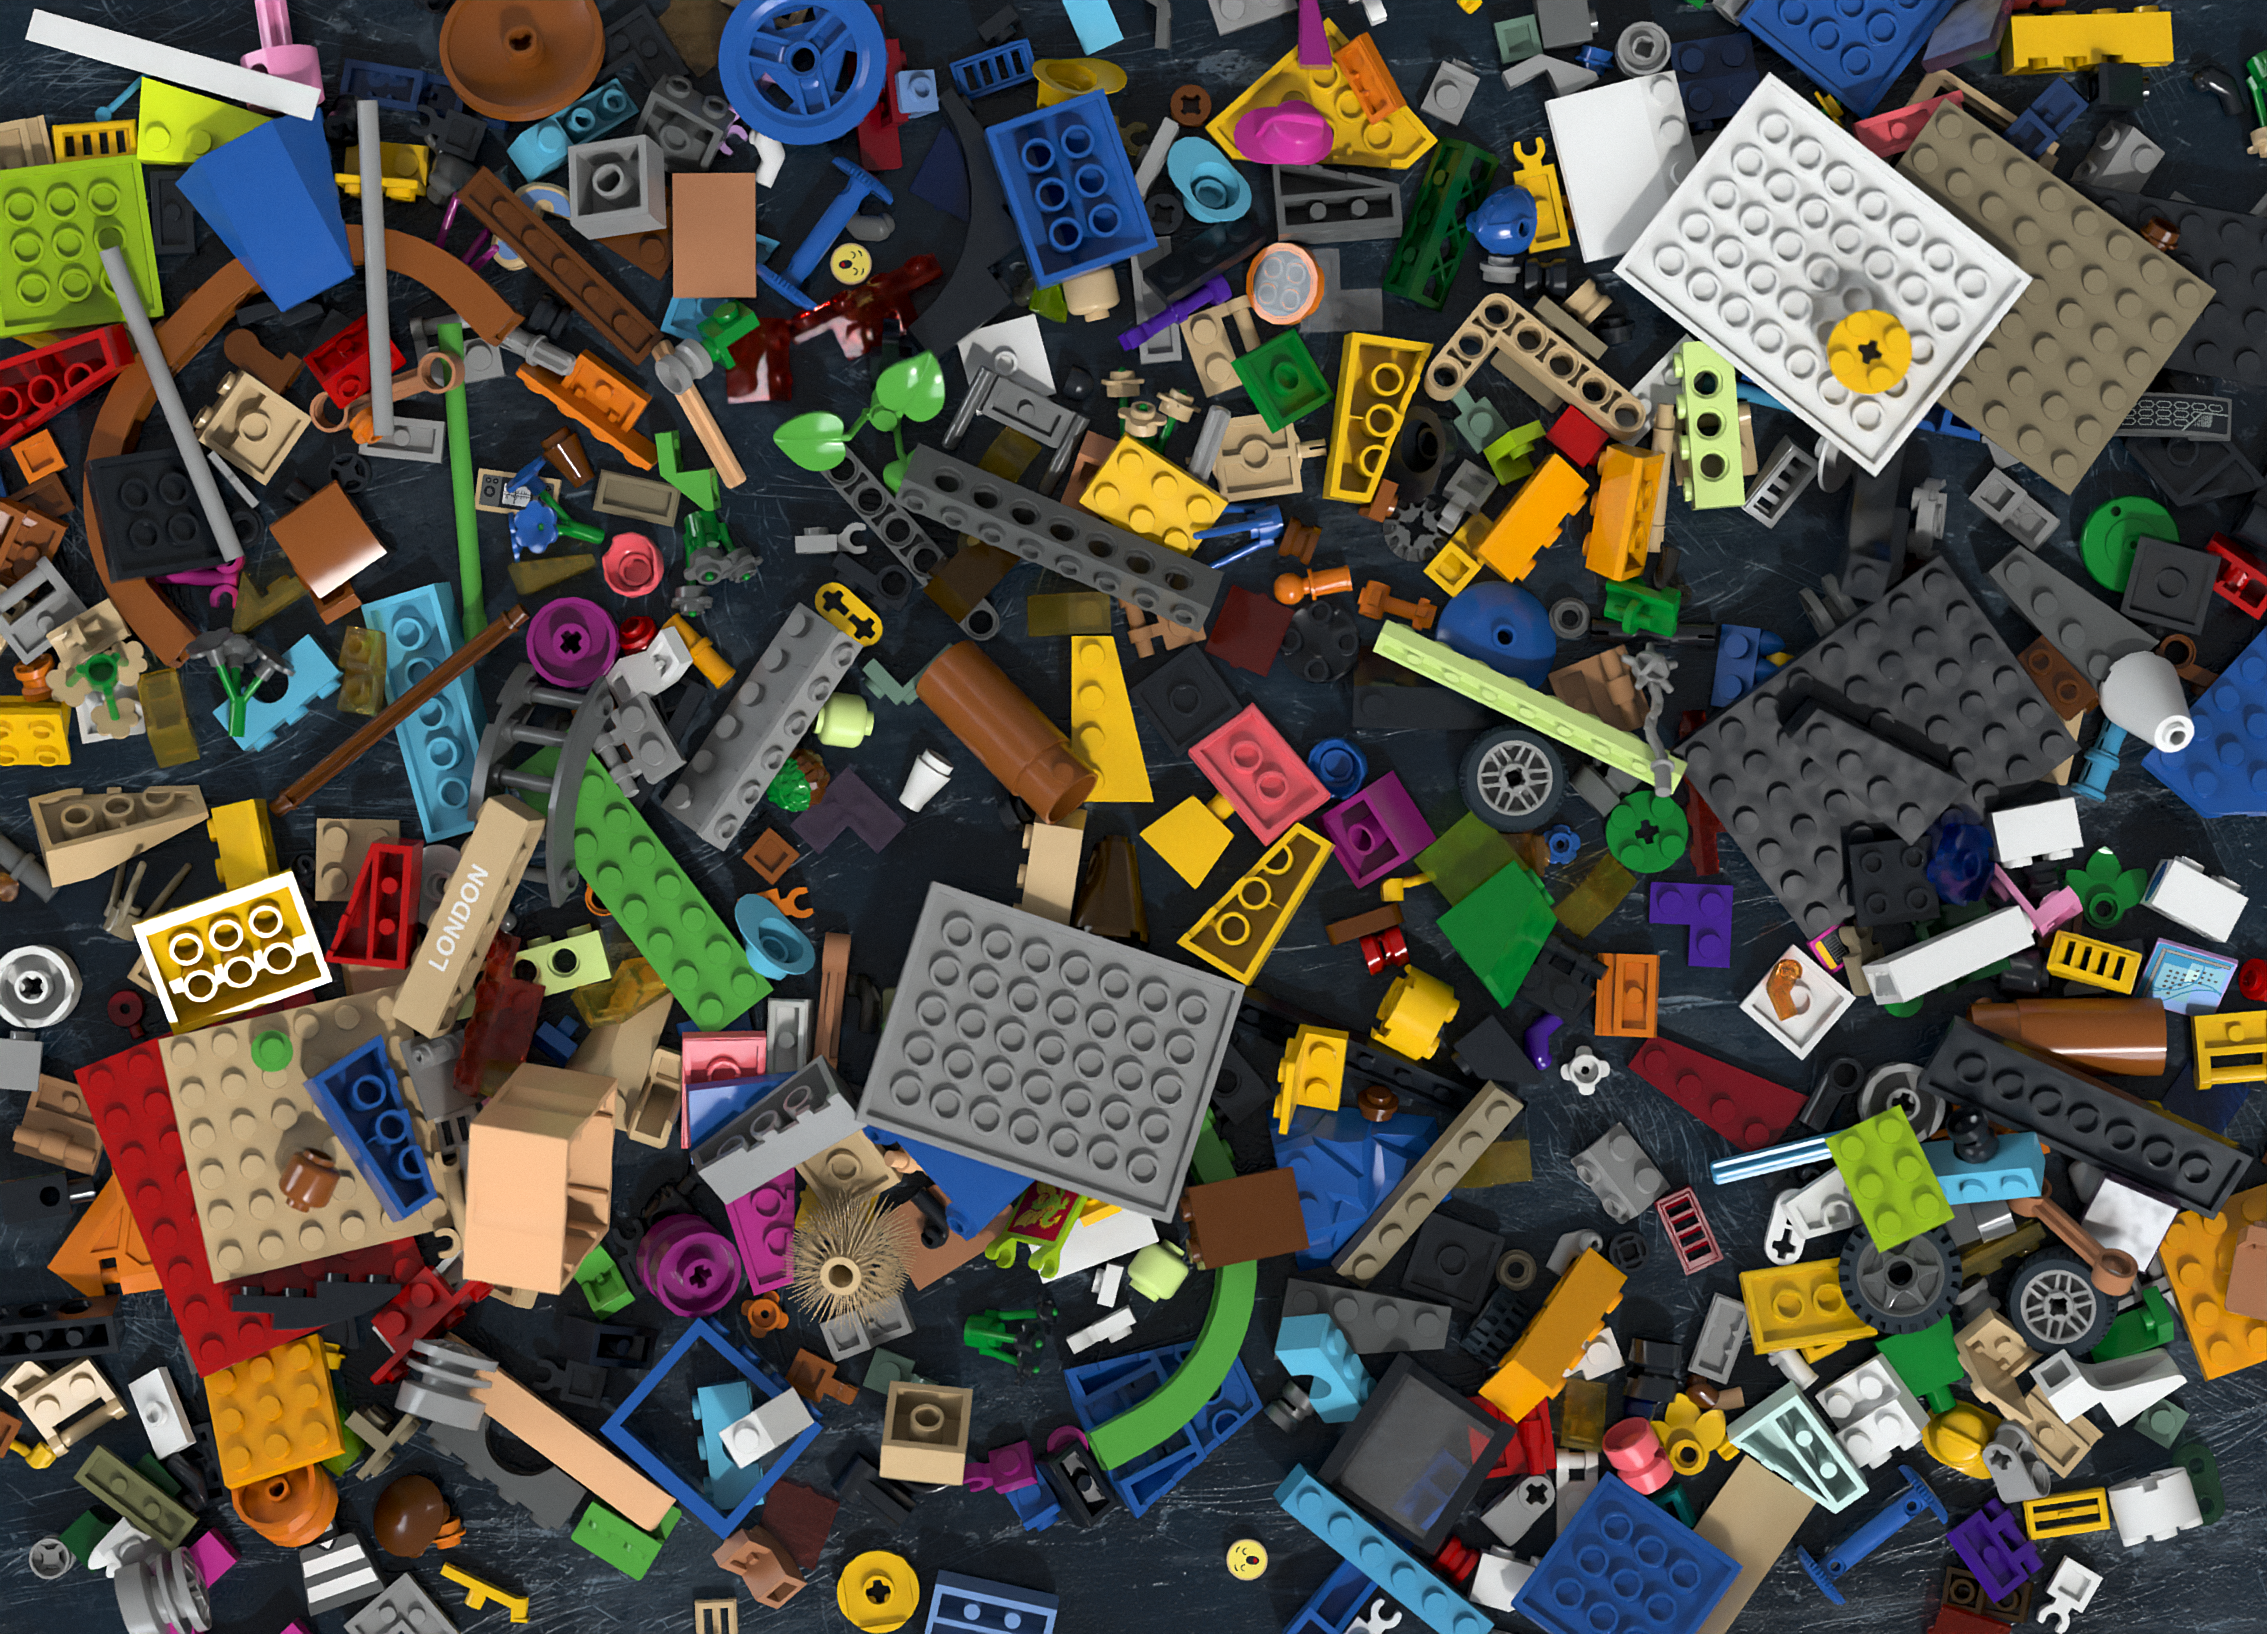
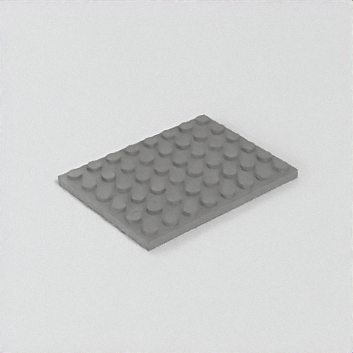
(1050, 1052)

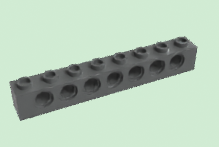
(1058, 537)

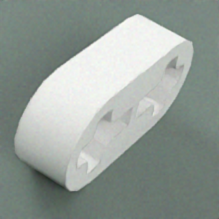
(1776, 1229)

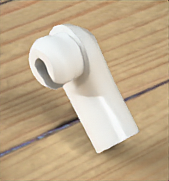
(772, 157)

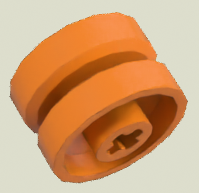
(289, 1506)

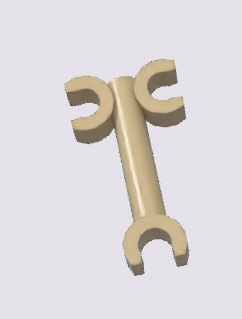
(457, 1204)

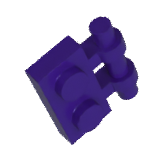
(1989, 1556)

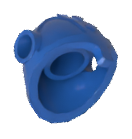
(1499, 220)

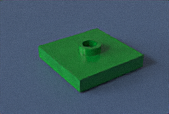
(1282, 380)

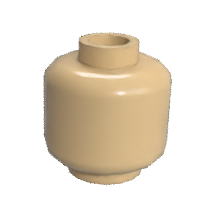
(1092, 294)

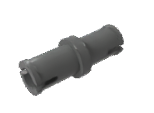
(25, 869)

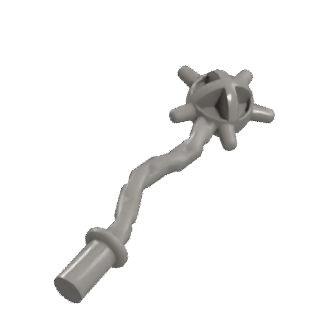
(1652, 670)

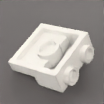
(1873, 1412)

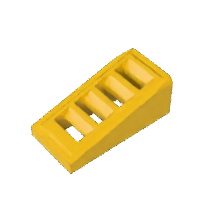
(59, 132)
(2097, 948)

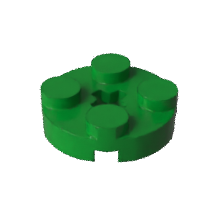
(1666, 844)

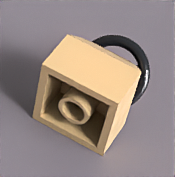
(925, 1436)

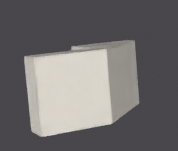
(650, 670)

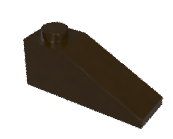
(968, 577)

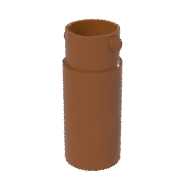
(1006, 731)
(2084, 1033)

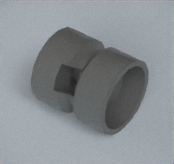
(1601, 785)

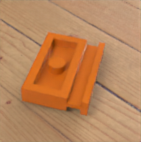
(1628, 996)

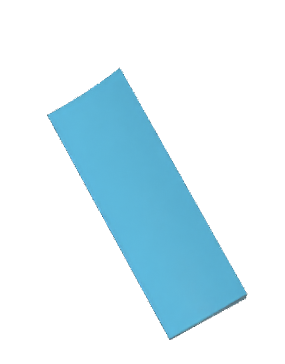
(446, 731)

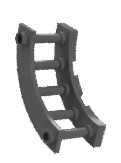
(496, 752)

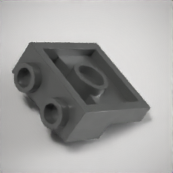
(685, 124)

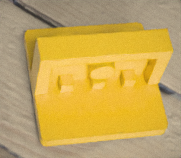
(34, 732)

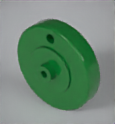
(2113, 533)

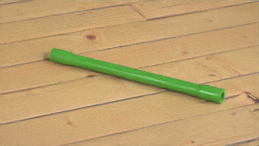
(474, 618)

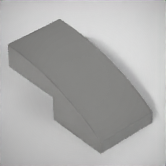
(2014, 510)
(848, 1342)

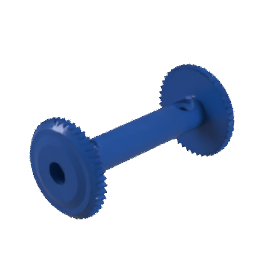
(824, 233)
(1872, 1534)

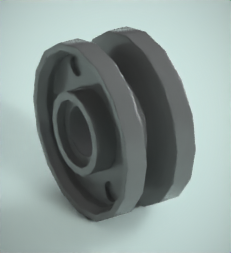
(1830, 610)

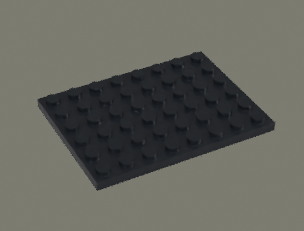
(1906, 667)

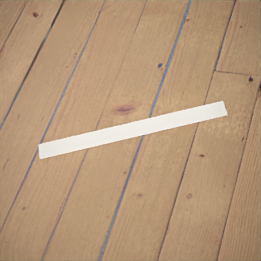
(173, 64)

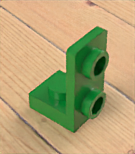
(2137, 1329)

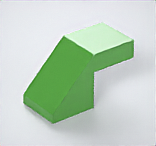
(697, 484)
(603, 1282)

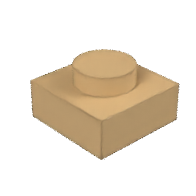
(23, 1377)

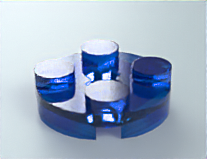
(1962, 864)

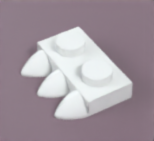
(125, 1546)

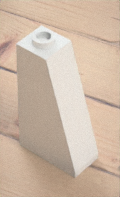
(1948, 955)

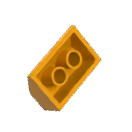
(1623, 511)
(1532, 518)

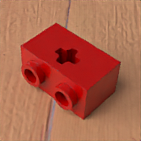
(2240, 576)

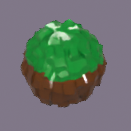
(799, 781)

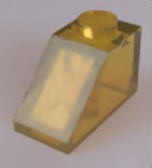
(1069, 614)

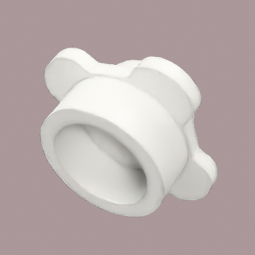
(1585, 1082)

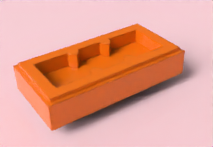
(1369, 78)

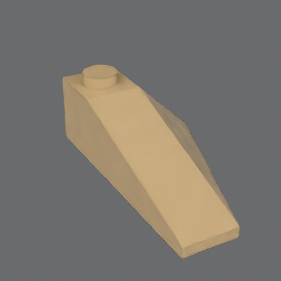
(625, 1054)

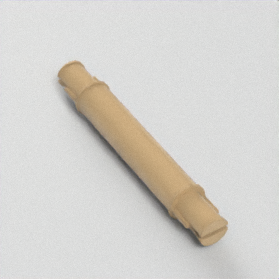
(1662, 442)

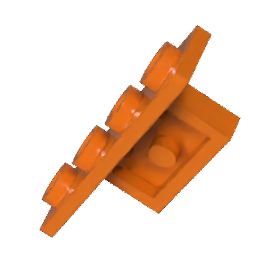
(600, 401)

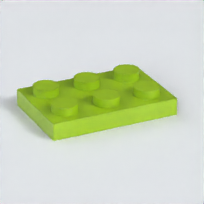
(1889, 1179)

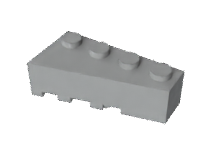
(779, 1131)

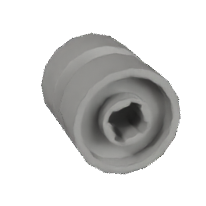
(1642, 50)

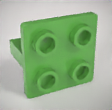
(620, 1539)

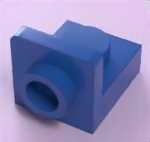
(1036, 1504)

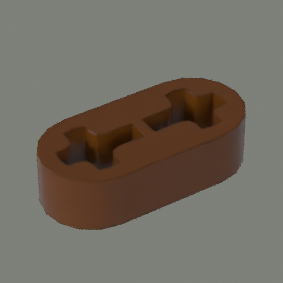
(1364, 923)

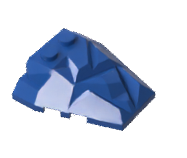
(1346, 1169)

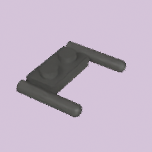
(1025, 412)

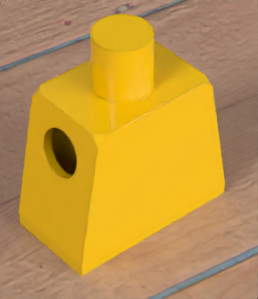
(1192, 836)

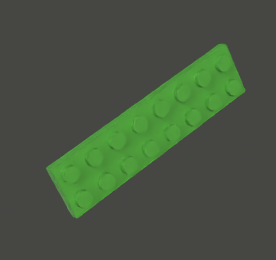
(653, 898)

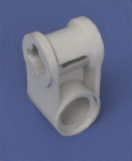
(2016, 1464)
(1513, 1511)

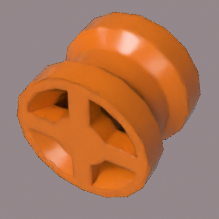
(34, 676)

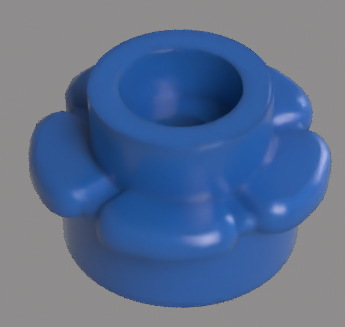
(1595, 59)
(1571, 843)

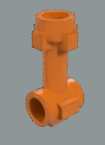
(1375, 601)

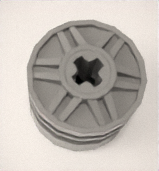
(446, 1383)
(172, 1595)

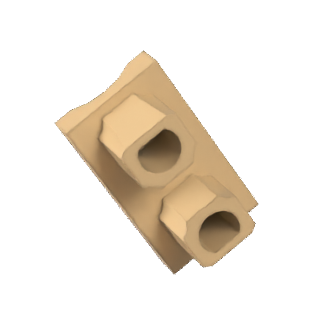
(88, 634)

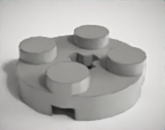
(1930, 517)

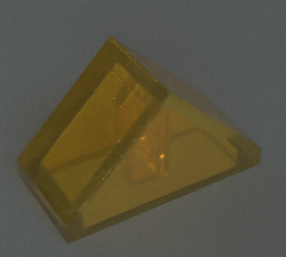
(1594, 896)
(1582, 1415)

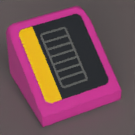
(1829, 949)

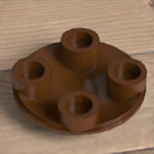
(409, 1516)

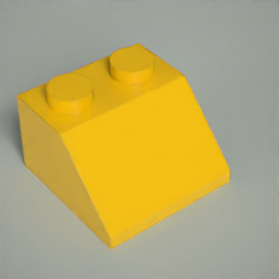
(243, 842)

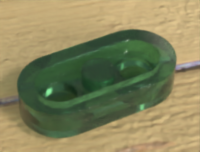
(2205, 1481)

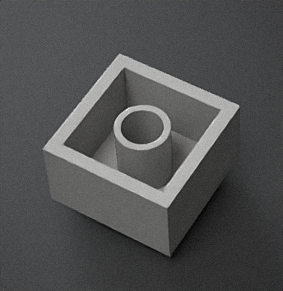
(617, 187)

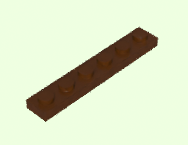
(559, 265)

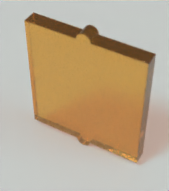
(695, 31)

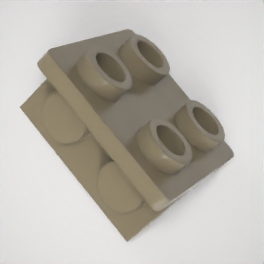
(375, 1428)

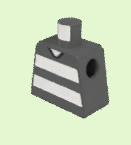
(339, 1569)

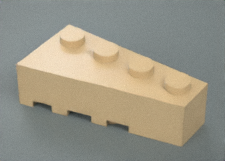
(1051, 867)

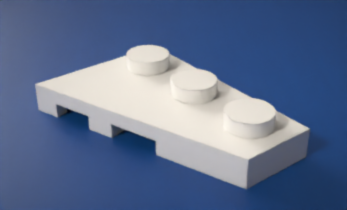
(1822, 1206)

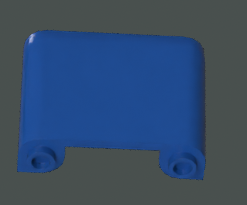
(975, 1188)

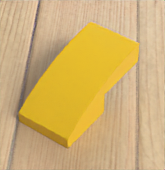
(1455, 563)

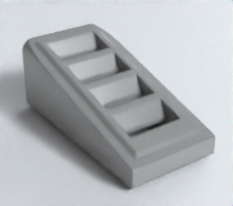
(1791, 489)

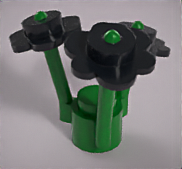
(988, 1333)

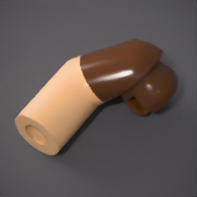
(1709, 1398)

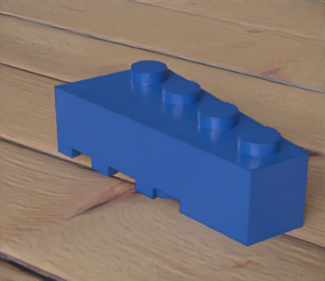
(370, 1120)

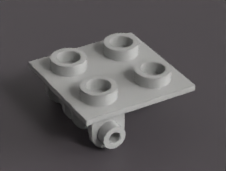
(431, 1072)

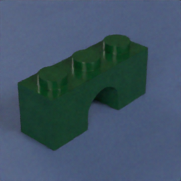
(94, 1525)

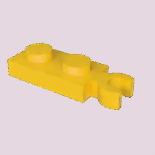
(1543, 185)

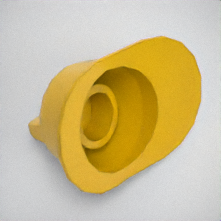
(1075, 77)
(1960, 1437)

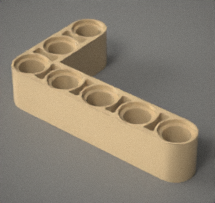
(1536, 363)

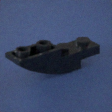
(332, 1301)

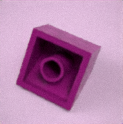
(1375, 830)

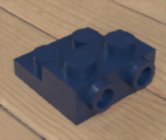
(1714, 77)

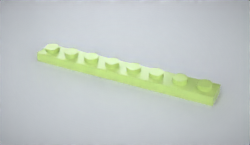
(1521, 702)

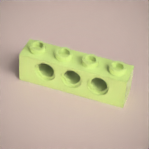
(1728, 487)
(591, 966)

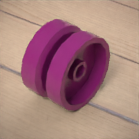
(549, 639)
(688, 1265)

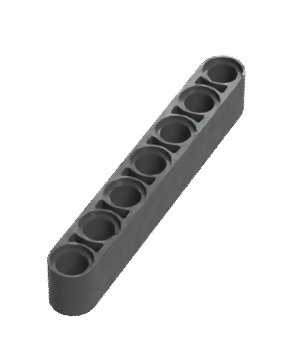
(907, 549)

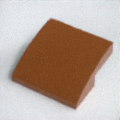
(25, 539)
(327, 539)

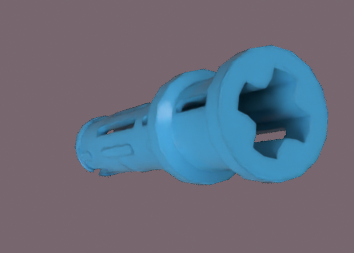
(2100, 762)

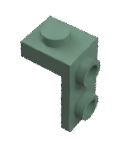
(882, 683)

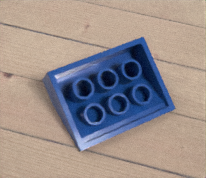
(1070, 189)

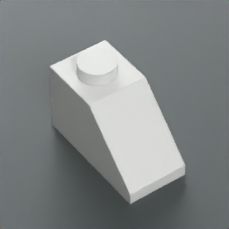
(766, 1427)

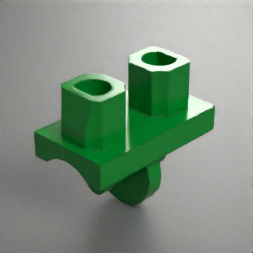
(1642, 607)

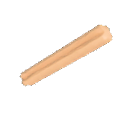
(706, 427)

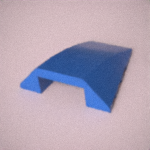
(276, 207)
(1119, 1383)

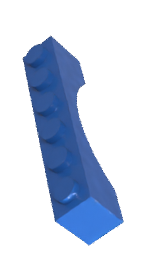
(1338, 1597)

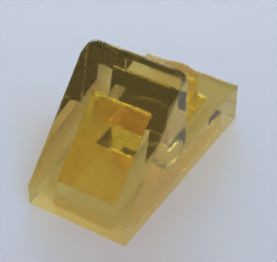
(254, 608)
(1499, 1164)

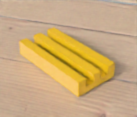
(2101, 1508)

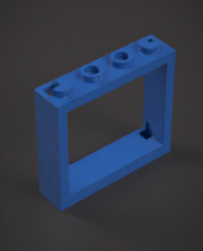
(747, 1362)

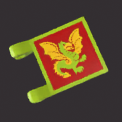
(1040, 1219)

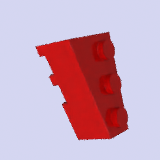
(383, 908)

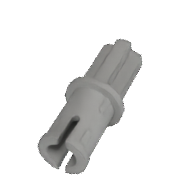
(539, 351)

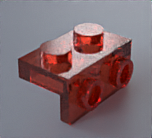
(761, 364)

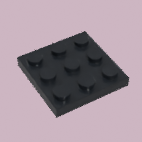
(150, 516)

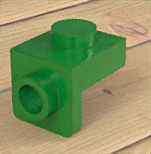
(725, 327)

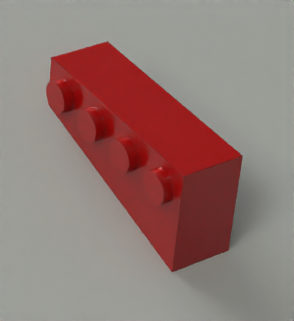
(56, 376)

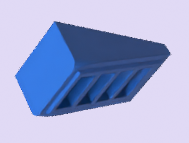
(989, 56)

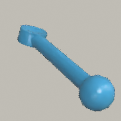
(106, 113)

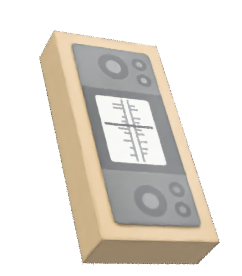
(493, 496)

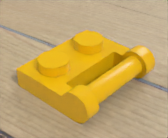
(2228, 1036)

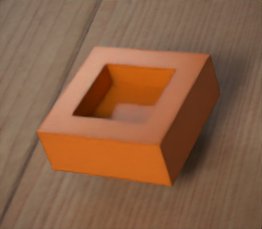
(39, 456)

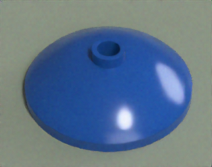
(1481, 611)

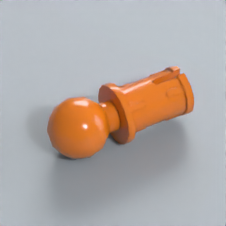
(1290, 587)

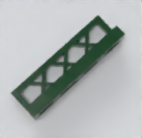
(1435, 219)

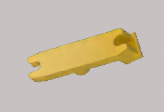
(481, 1589)

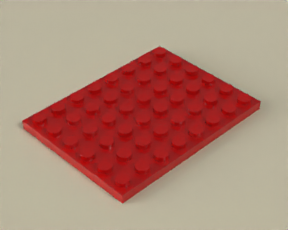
(141, 1137)

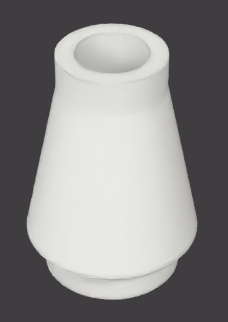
(926, 778)

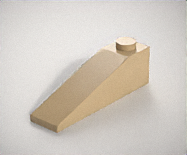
(96, 832)

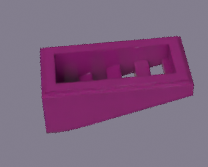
(1312, 38)

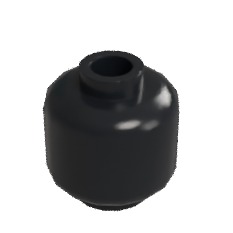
(2028, 974)

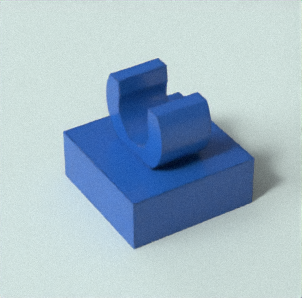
(557, 1041)

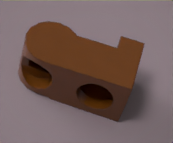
(249, 354)

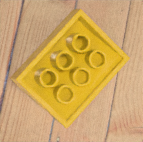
(233, 952)

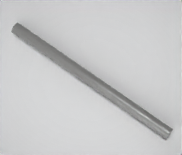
(375, 267)
(171, 403)

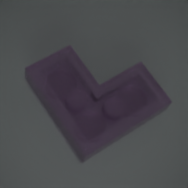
(850, 804)

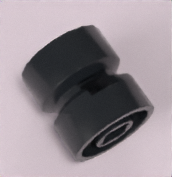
(1653, 1369)

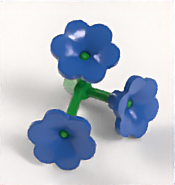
(537, 524)

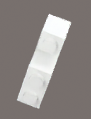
(2121, 1384)

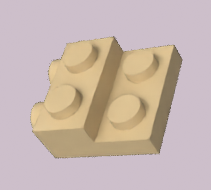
(250, 425)

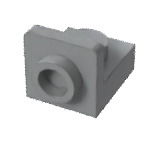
(1450, 91)

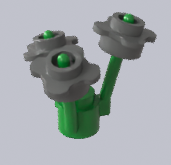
(707, 564)

